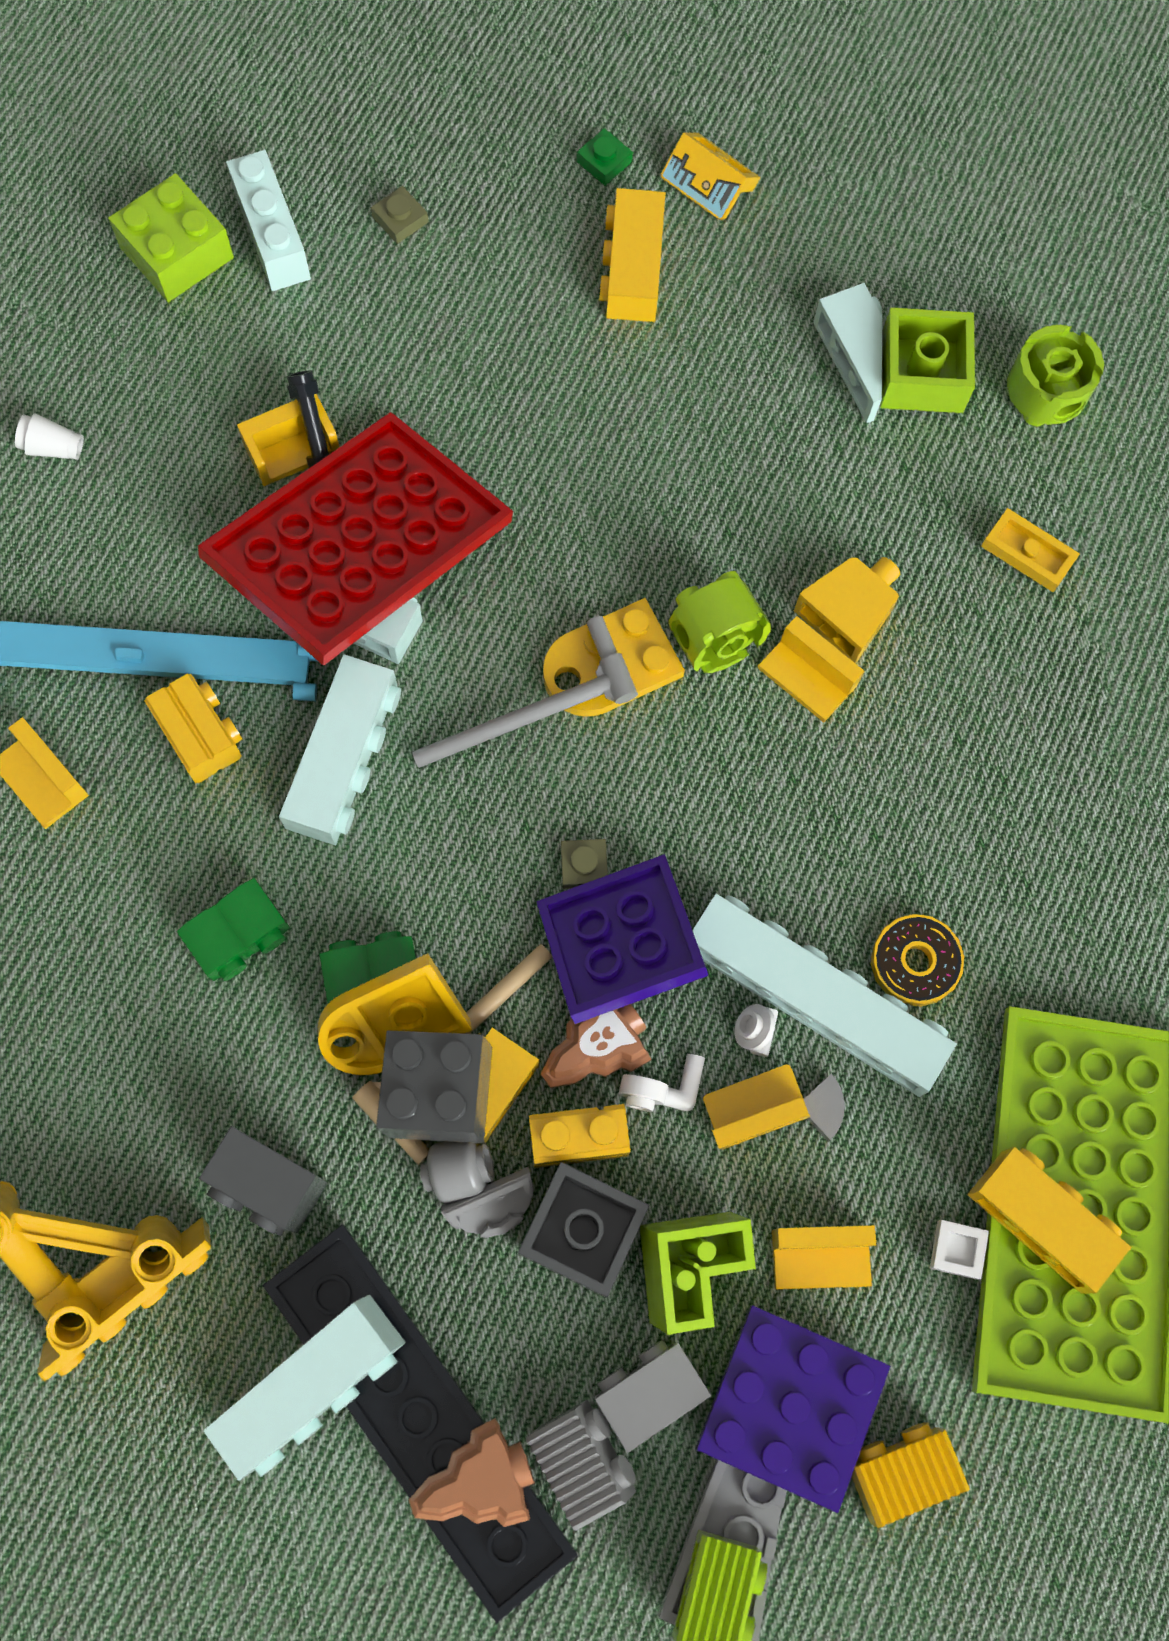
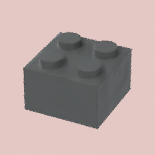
(434, 1086)
(263, 1181)
(583, 1230)

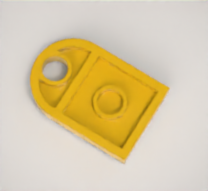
(635, 636)
(401, 1000)

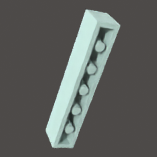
(822, 996)

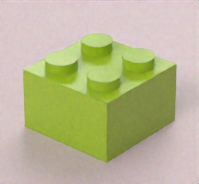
(171, 237)
(928, 360)

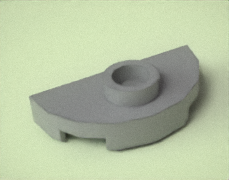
(495, 1209)

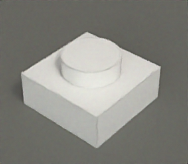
(959, 1249)

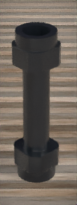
(303, 387)

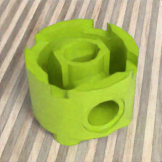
(1054, 375)
(718, 623)

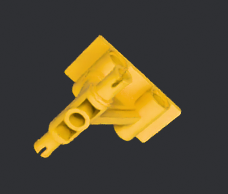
(106, 1292)

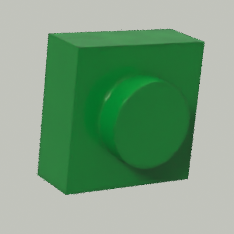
(604, 156)

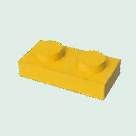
(1030, 550)

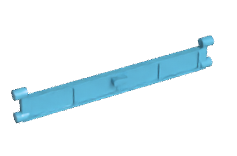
(157, 654)

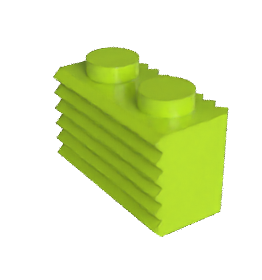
(719, 1590)

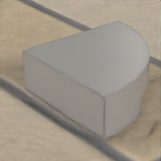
(826, 1107)

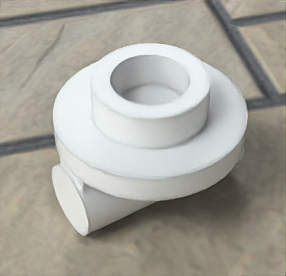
(756, 1028)

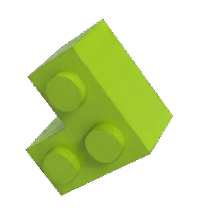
(682, 1258)

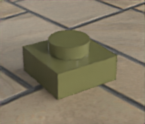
(399, 214)
(583, 861)

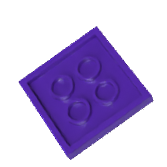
(621, 939)
(793, 1408)

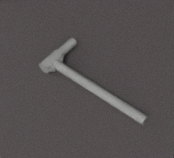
(612, 681)

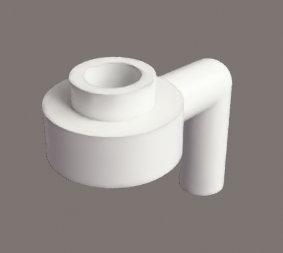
(645, 1093)

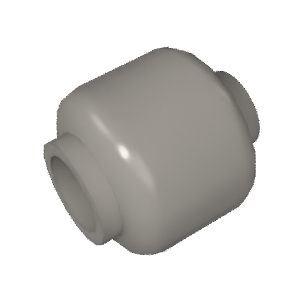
(457, 1170)

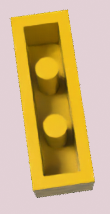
(633, 255)
(1050, 1219)

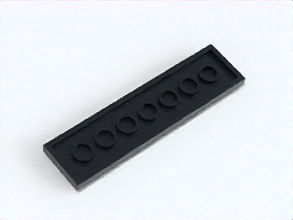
(417, 1421)

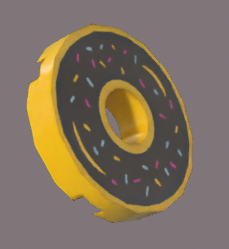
(938, 944)

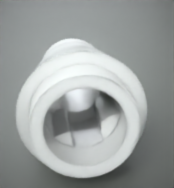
(46, 438)

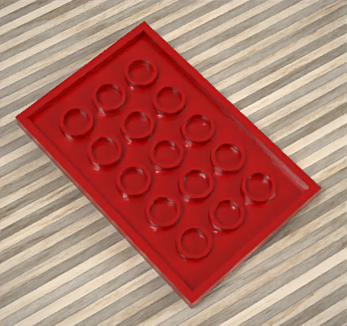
(355, 537)

